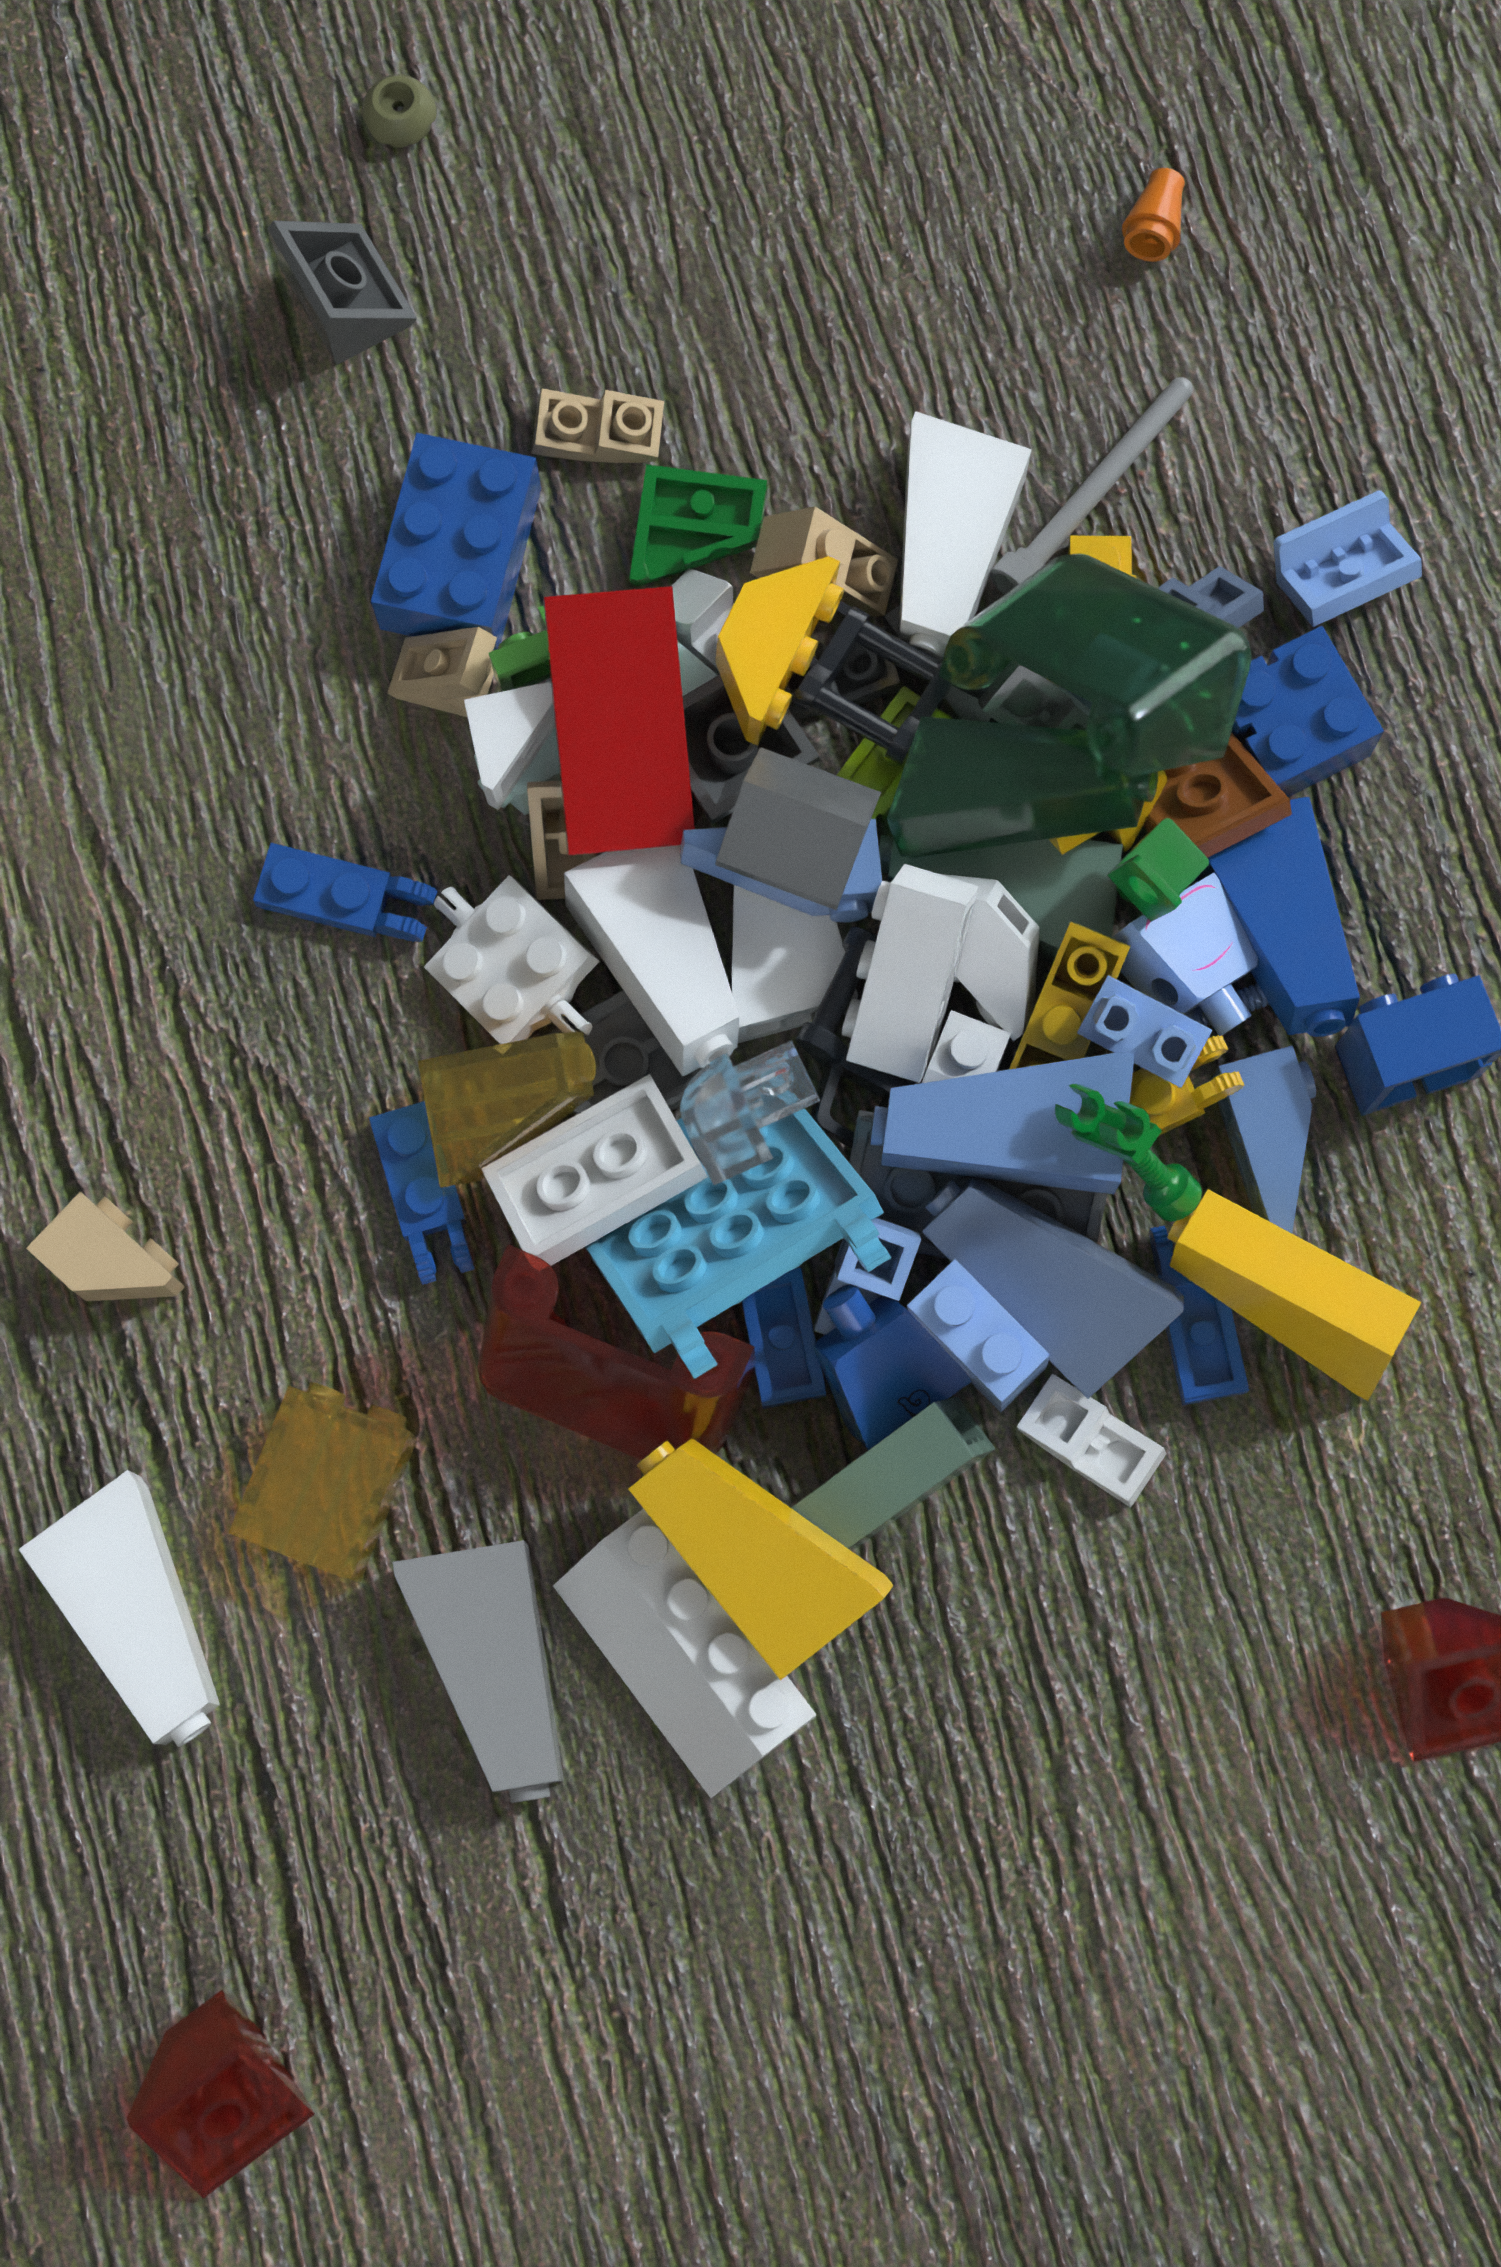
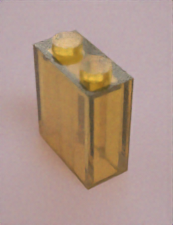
(325, 1481)

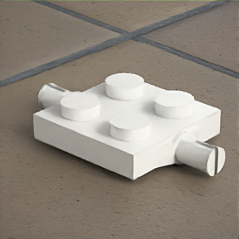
(511, 963)

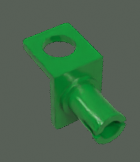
(1158, 870)

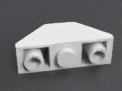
(1000, 957)

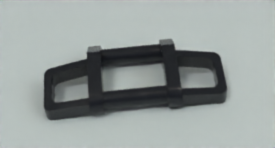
(854, 629)
(827, 1049)

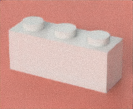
(908, 971)

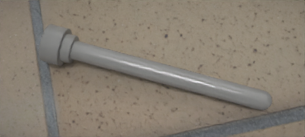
(1018, 566)

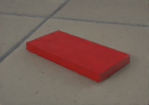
(619, 719)

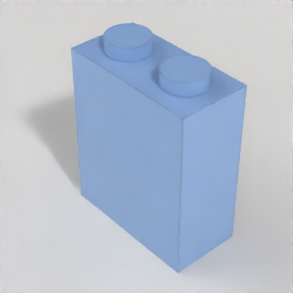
(979, 1335)

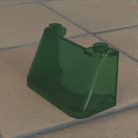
(1150, 664)

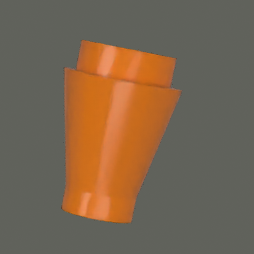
(1155, 219)

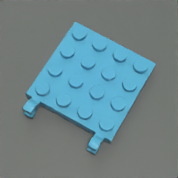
(737, 1236)

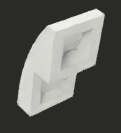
(1091, 1440)

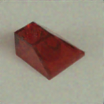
(1444, 1675)
(215, 2096)

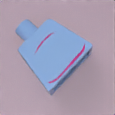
(1192, 955)

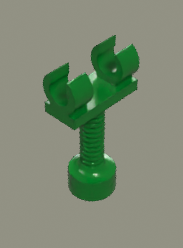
(1129, 1135)

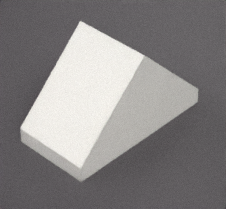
(508, 734)

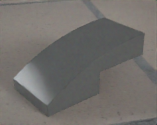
(1032, 700)

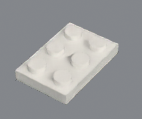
(594, 1172)

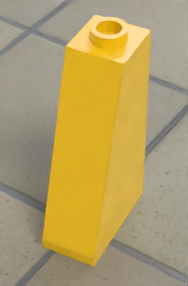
(1294, 1291)
(758, 1557)

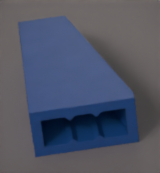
(1292, 922)

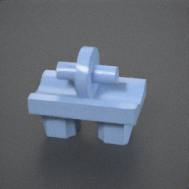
(1138, 1024)

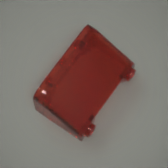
(593, 1386)

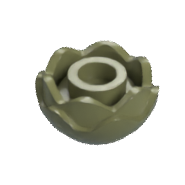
(402, 126)

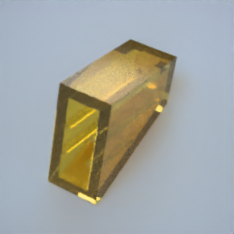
(501, 1098)

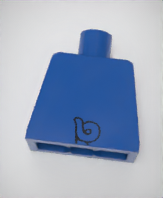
(882, 1364)

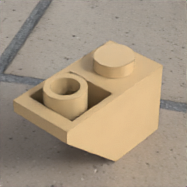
(811, 534)
(99, 1259)

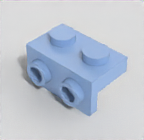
(1344, 559)

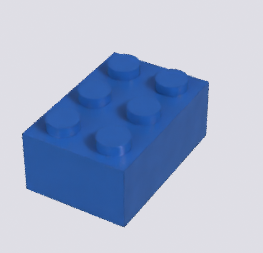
(456, 539)

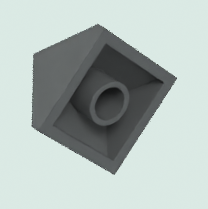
(341, 284)
(797, 828)

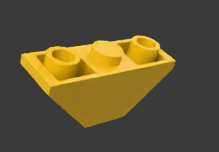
(771, 639)
(1067, 996)

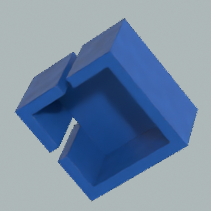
(1305, 714)
(1435, 1037)

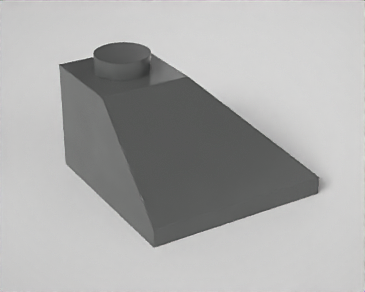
(720, 752)

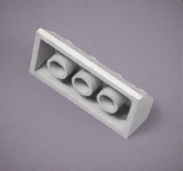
(681, 1654)

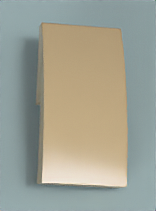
(597, 430)

